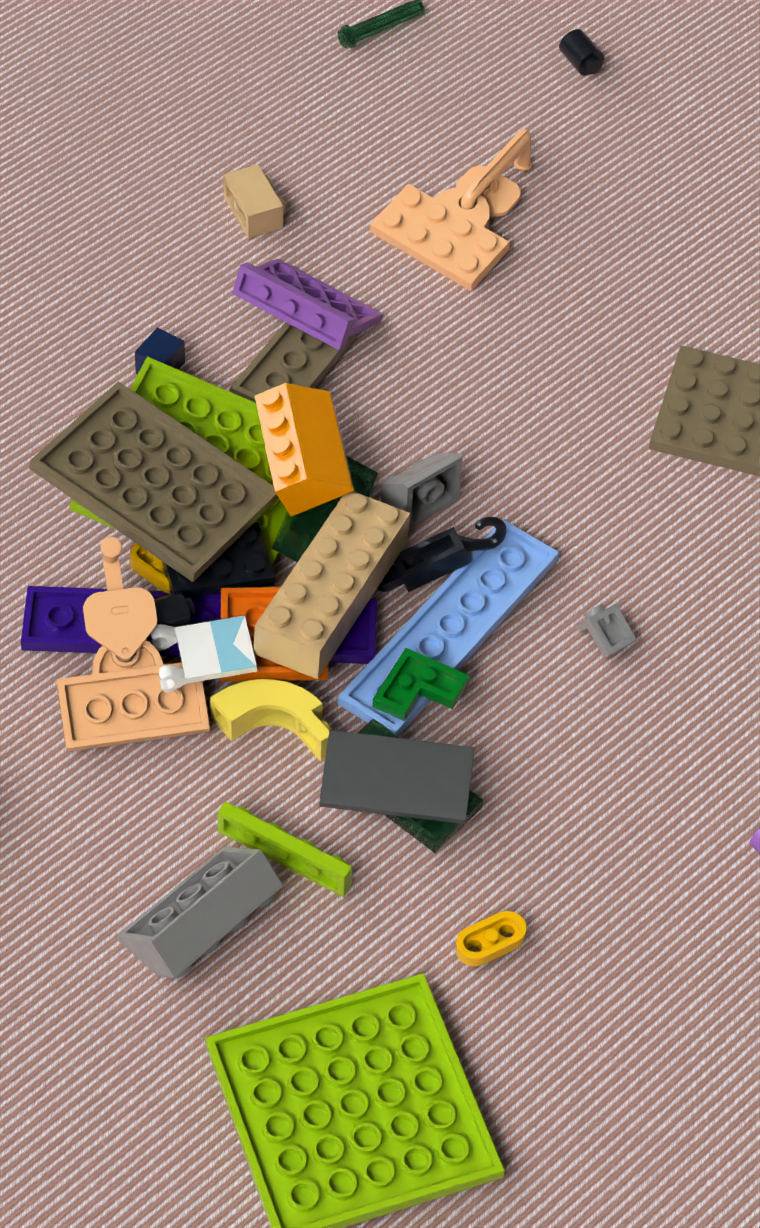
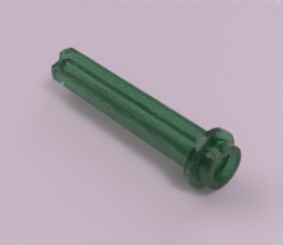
(350, 35)

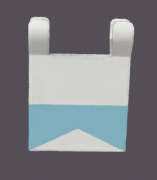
(206, 651)

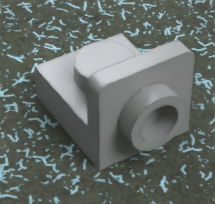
(608, 629)

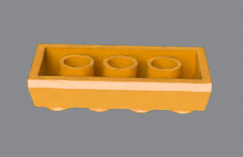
(303, 446)

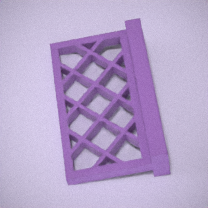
(304, 302)

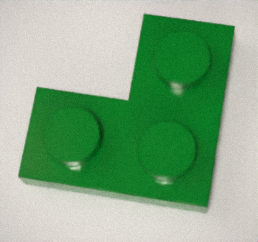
(416, 677)

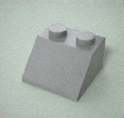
(425, 486)

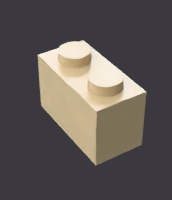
(254, 201)

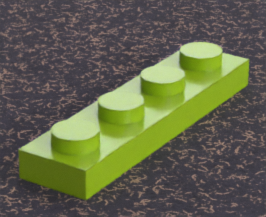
(284, 848)

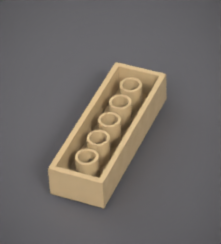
(331, 584)

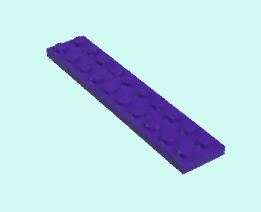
(57, 624)

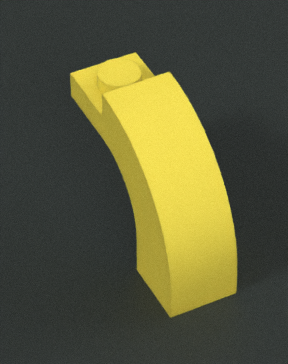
(275, 704)

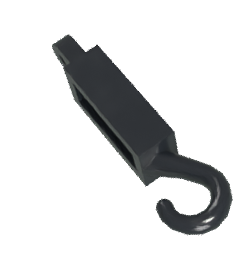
(439, 556)

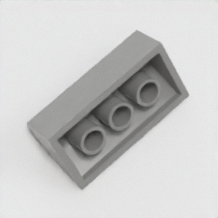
(201, 911)

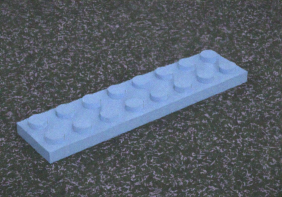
(456, 618)

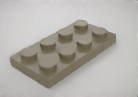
(290, 359)

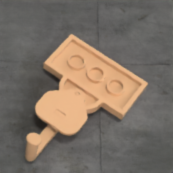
(453, 226)
(124, 695)

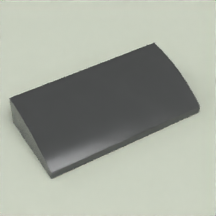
(397, 777)

